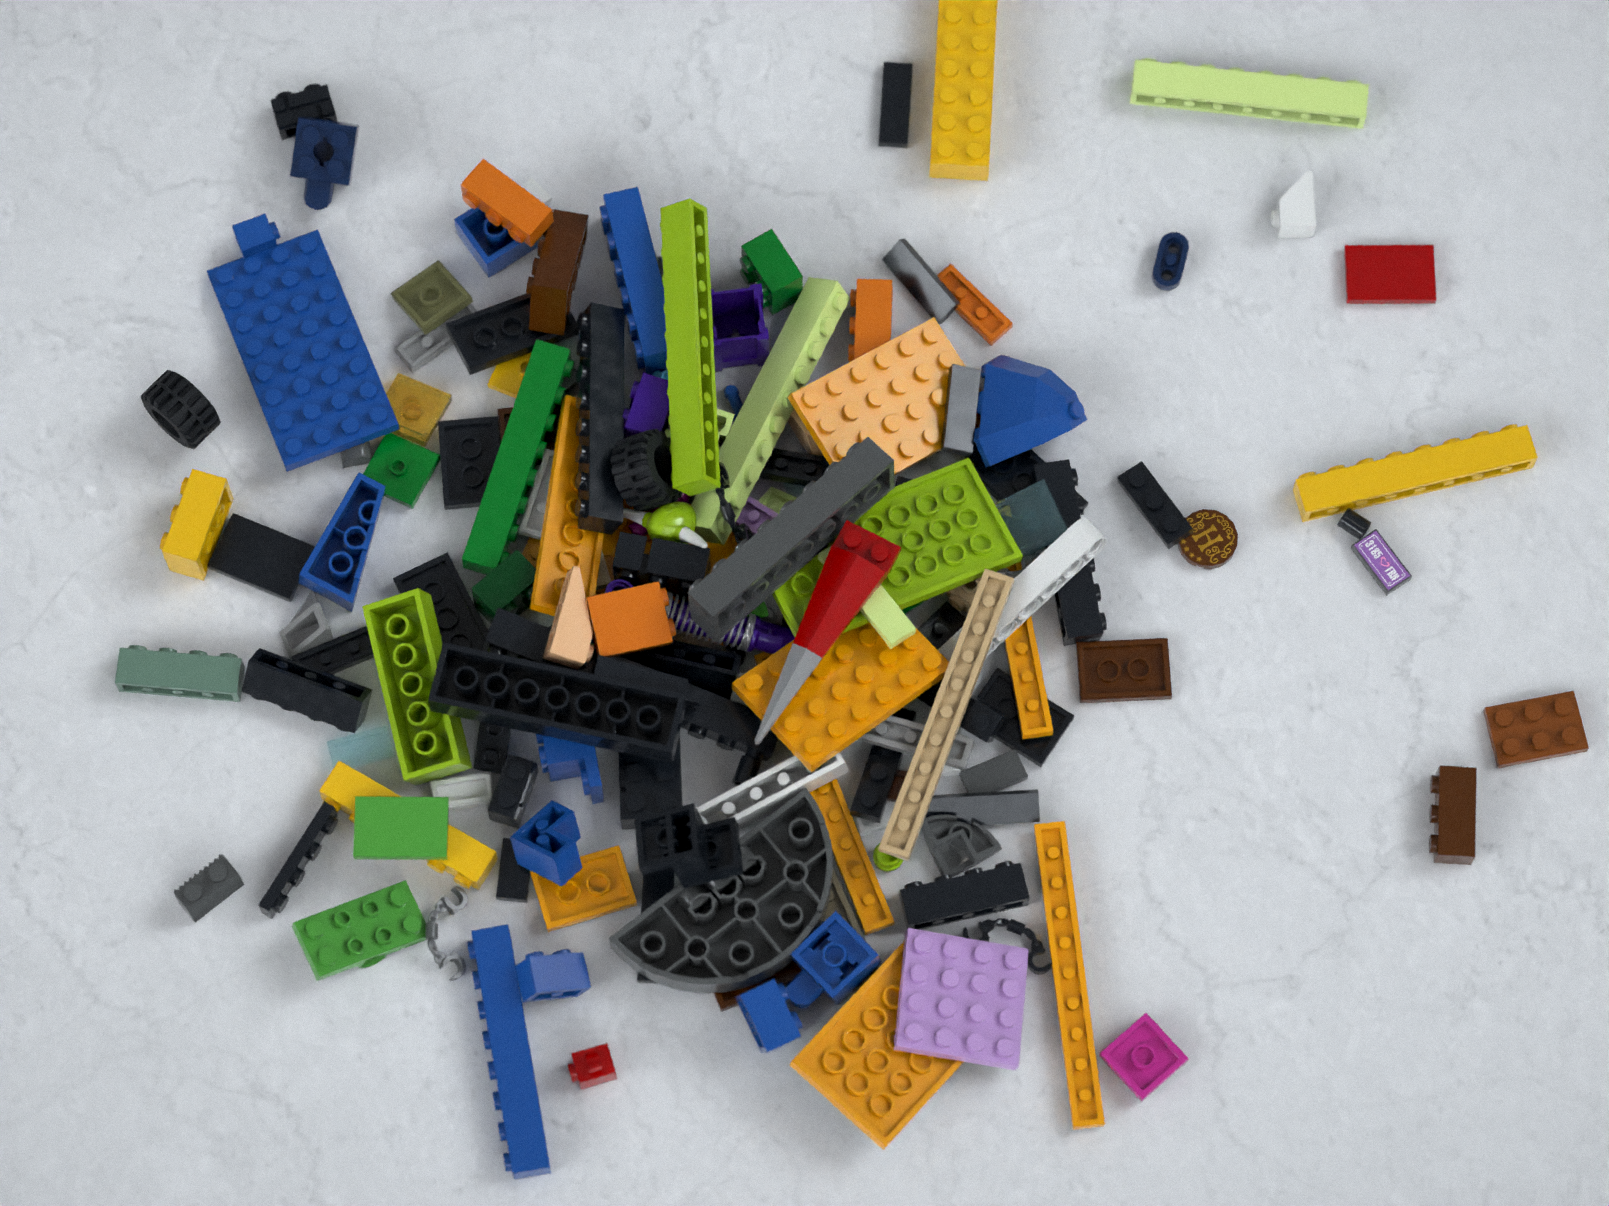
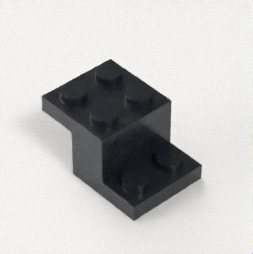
(690, 847)

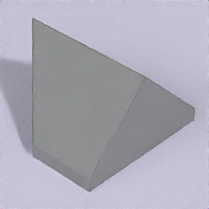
(306, 628)

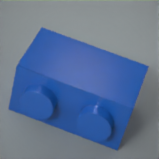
(552, 976)

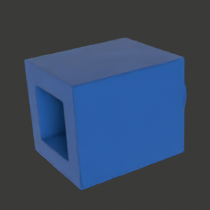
(256, 235)

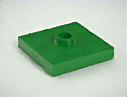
(402, 468)

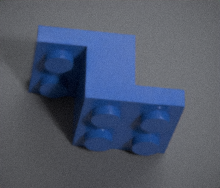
(570, 760)

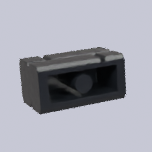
(312, 102)
(513, 791)

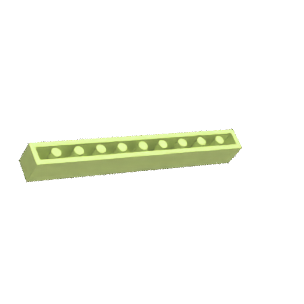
(767, 404)

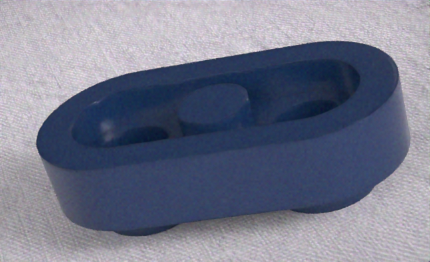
(1170, 263)

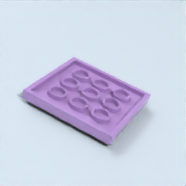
(961, 999)

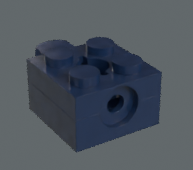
(323, 157)

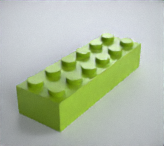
(406, 657)

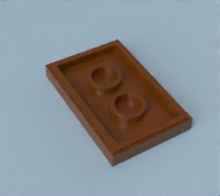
(1123, 670)

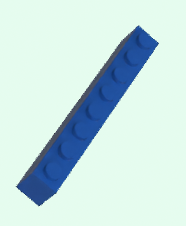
(510, 1052)

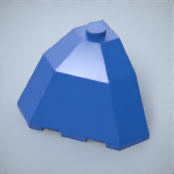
(1022, 408)

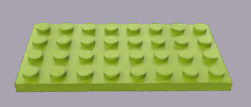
(945, 535)

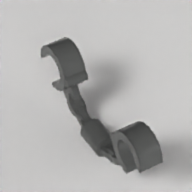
(431, 931)

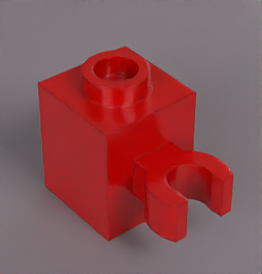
(592, 1066)

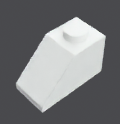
(1296, 210)

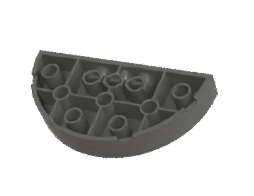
(742, 925)

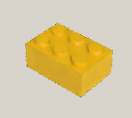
(196, 524)

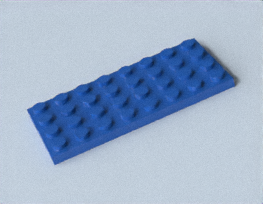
(303, 350)

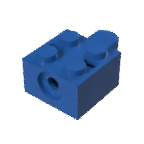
(830, 966)

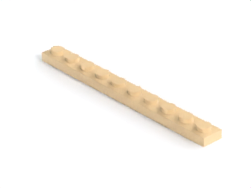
(946, 715)

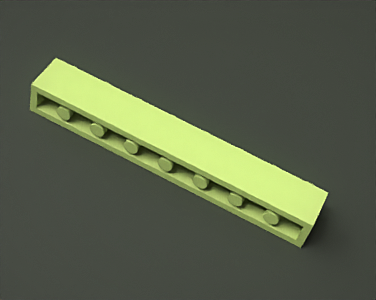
(1249, 93)

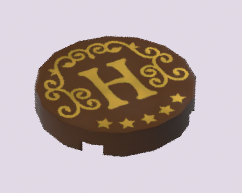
(1212, 539)

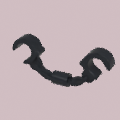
(740, 531)
(1017, 928)

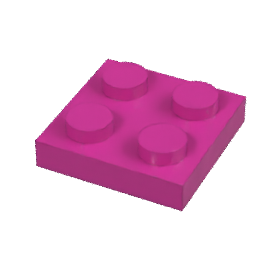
(1143, 1057)

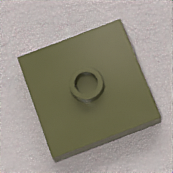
(431, 297)

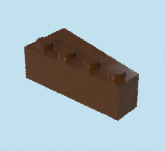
(556, 271)

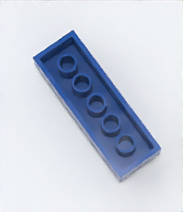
(636, 276)

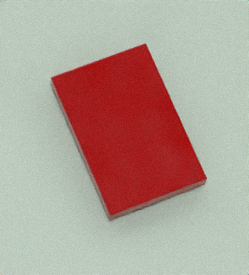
(1390, 274)

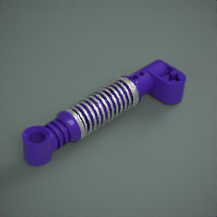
(747, 635)

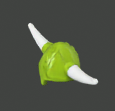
(669, 522)

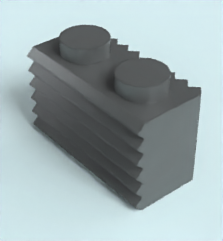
(208, 888)

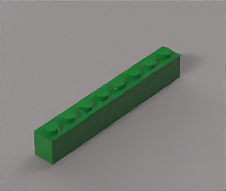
(518, 457)

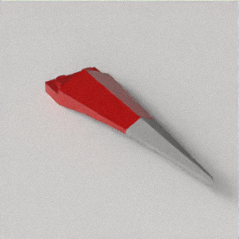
(848, 579)

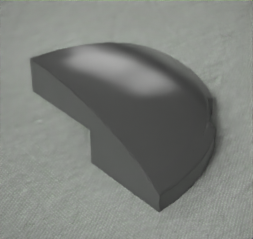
(956, 844)

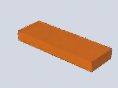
(975, 307)

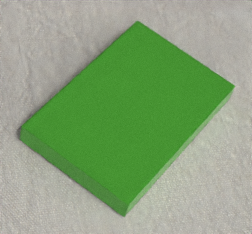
(401, 828)

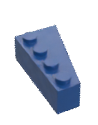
(342, 551)

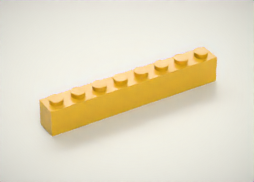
(1414, 472)

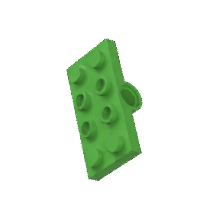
(361, 931)

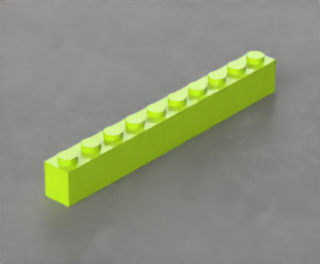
(690, 348)

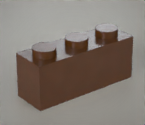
(1453, 815)

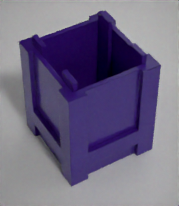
(739, 313)

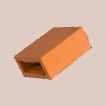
(630, 620)

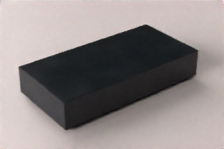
(512, 877)

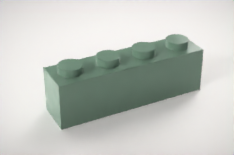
(180, 673)

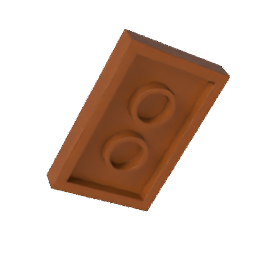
(1535, 729)

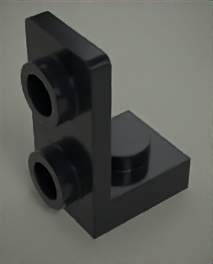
(491, 747)

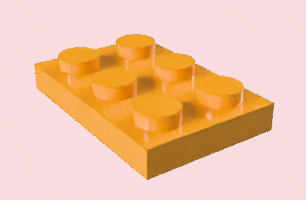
(591, 893)

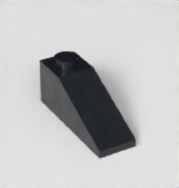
(979, 718)

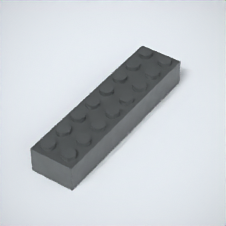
(790, 539)

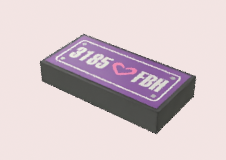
(1381, 562)

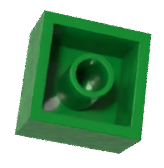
(768, 263)

